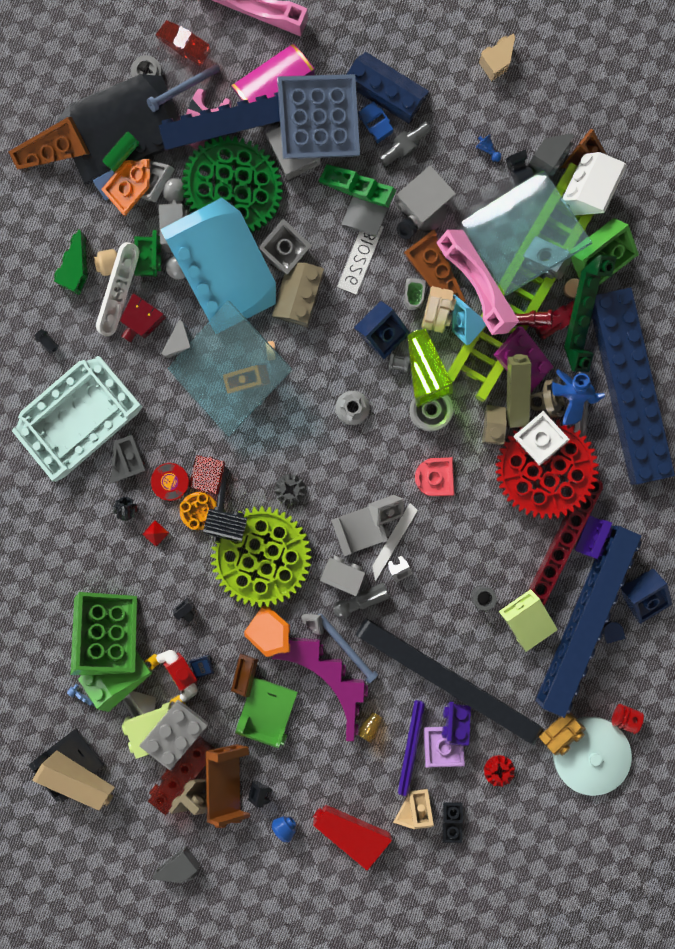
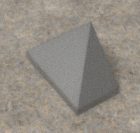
(177, 342)
(139, 703)

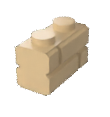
(437, 309)

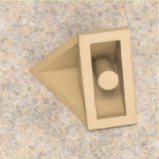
(416, 811)

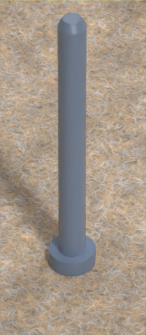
(154, 103)
(348, 650)

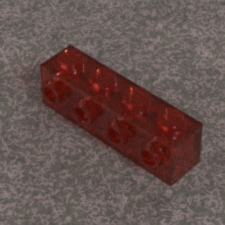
(175, 779)

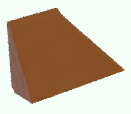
(588, 144)

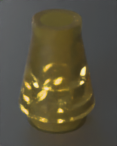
(370, 727)

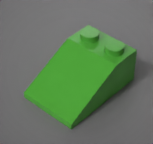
(111, 689)

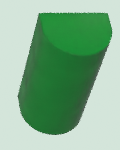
(120, 152)

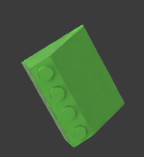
(103, 634)

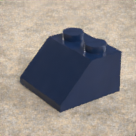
(382, 329)
(646, 595)

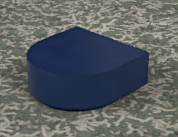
(613, 632)

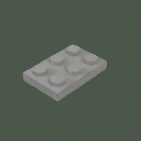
(173, 734)

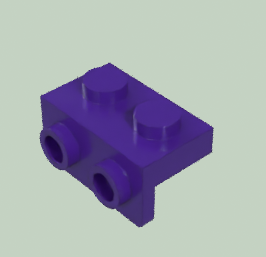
(593, 537)

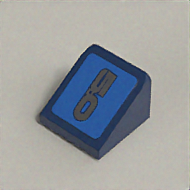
(202, 666)

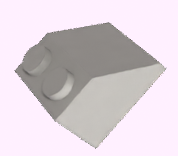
(343, 575)

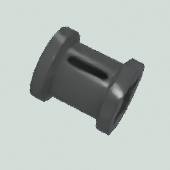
(398, 363)

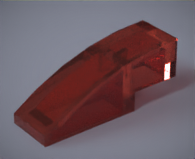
(184, 42)

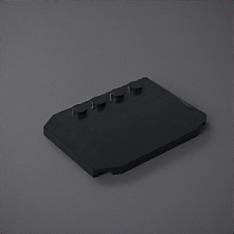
(112, 113)

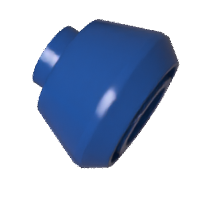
(284, 828)

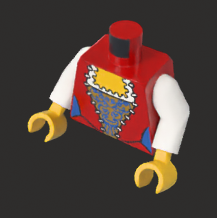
(178, 671)

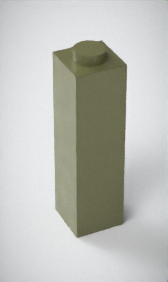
(518, 390)

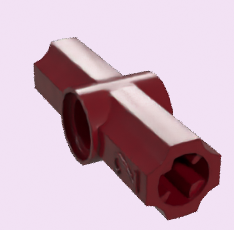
(561, 319)

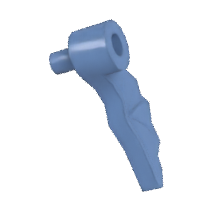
(73, 691)

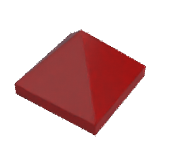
(155, 533)

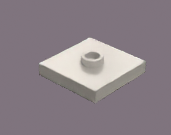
(541, 438)

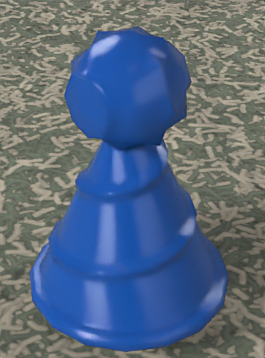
(487, 146)

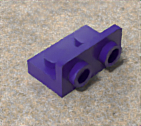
(457, 724)

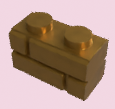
(562, 734)

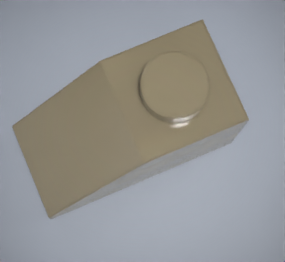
(494, 425)

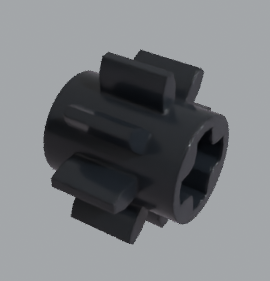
(125, 508)

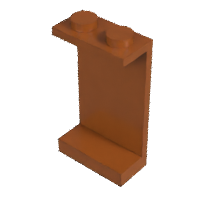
(224, 785)

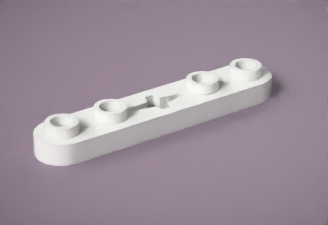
(114, 301)

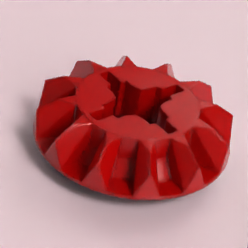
(491, 766)

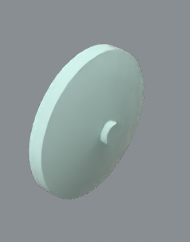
(597, 760)

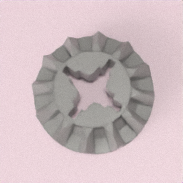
(142, 63)

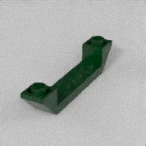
(584, 302)

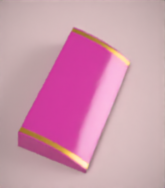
(264, 78)

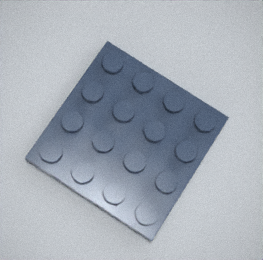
(318, 116)

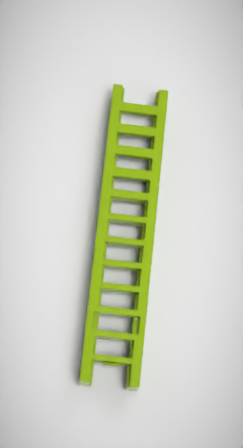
(535, 302)

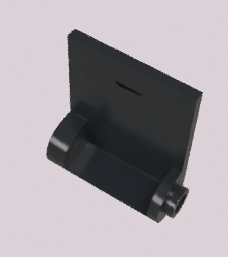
(76, 749)

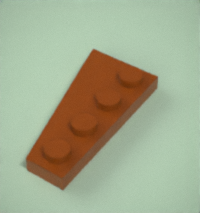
(52, 145)
(432, 264)

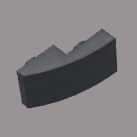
(452, 822)

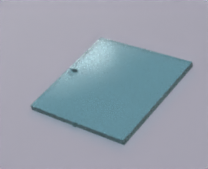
(526, 232)
(229, 368)

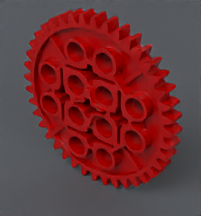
(554, 501)

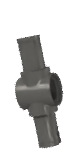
(405, 144)

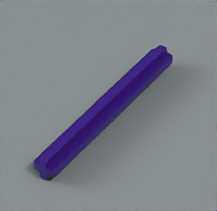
(411, 748)

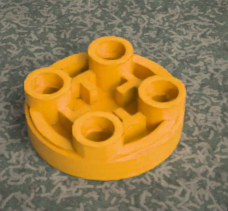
(195, 509)

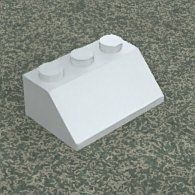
(593, 183)

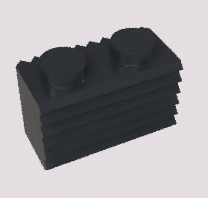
(225, 525)

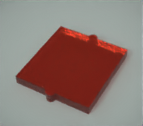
(206, 474)

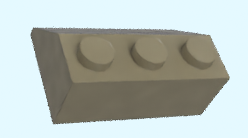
(298, 294)

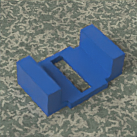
(381, 129)

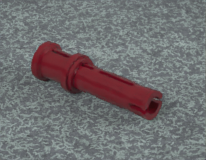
(535, 318)

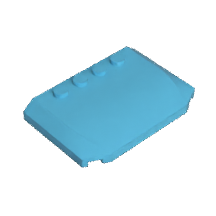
(221, 260)

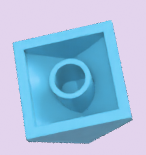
(466, 322)

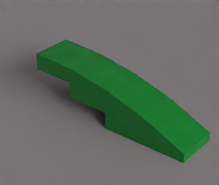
(357, 186)

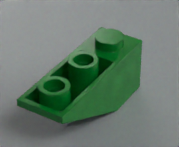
(73, 270)

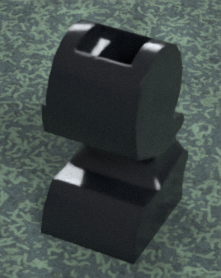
(519, 170)

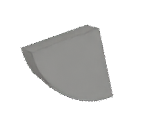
(314, 622)

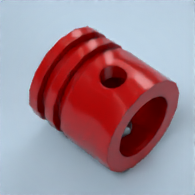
(626, 717)

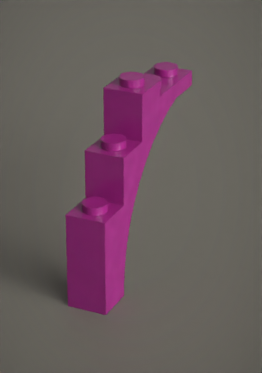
(349, 691)

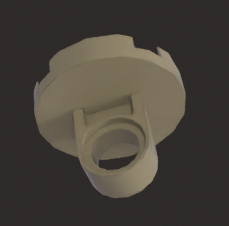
(549, 401)

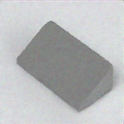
(386, 509)

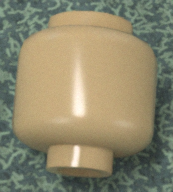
(105, 261)

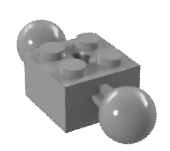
(168, 214)

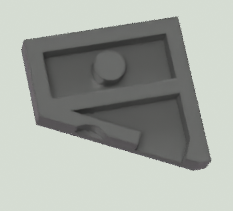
(126, 459)

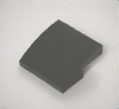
(364, 217)

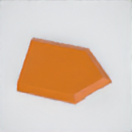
(128, 184)
(269, 632)

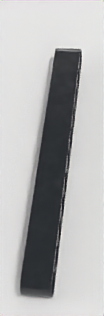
(449, 681)

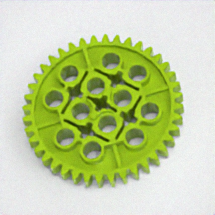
(276, 586)

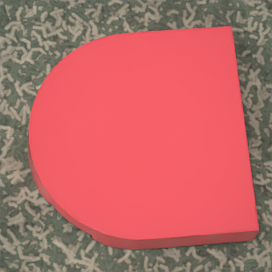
(435, 477)

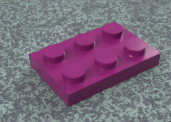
(521, 343)

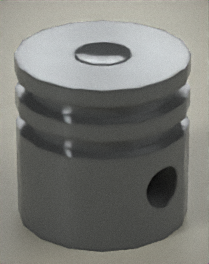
(483, 597)

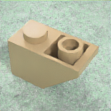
(497, 59)

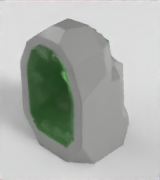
(414, 293)

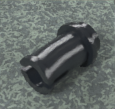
(48, 343)

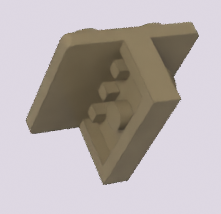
(191, 798)

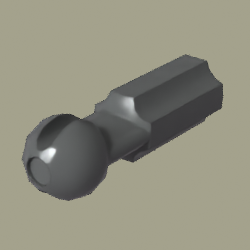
(364, 599)

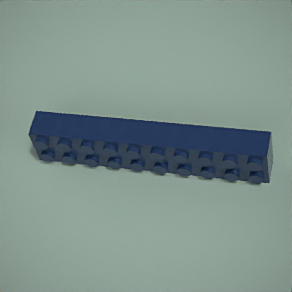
(631, 387)
(587, 621)

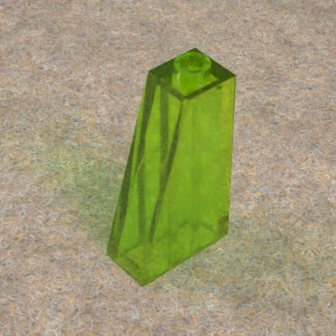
(427, 369)

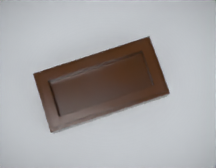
(244, 675)

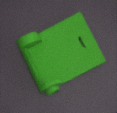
(265, 714)

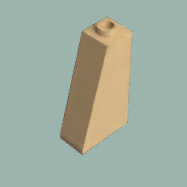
(74, 781)

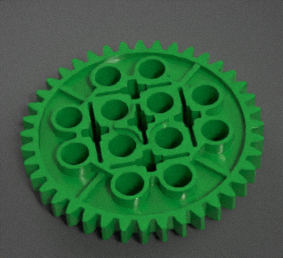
(258, 166)

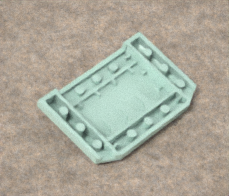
(75, 417)

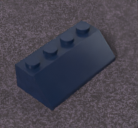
(387, 87)

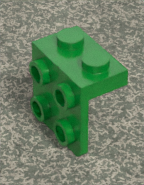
(149, 261)

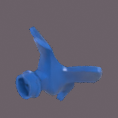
(578, 392)

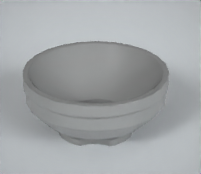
(356, 417)

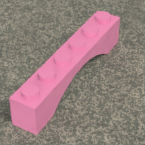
(277, 13)
(496, 310)

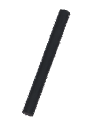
(221, 496)

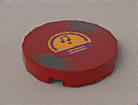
(170, 481)

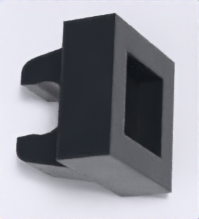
(184, 610)
(258, 793)

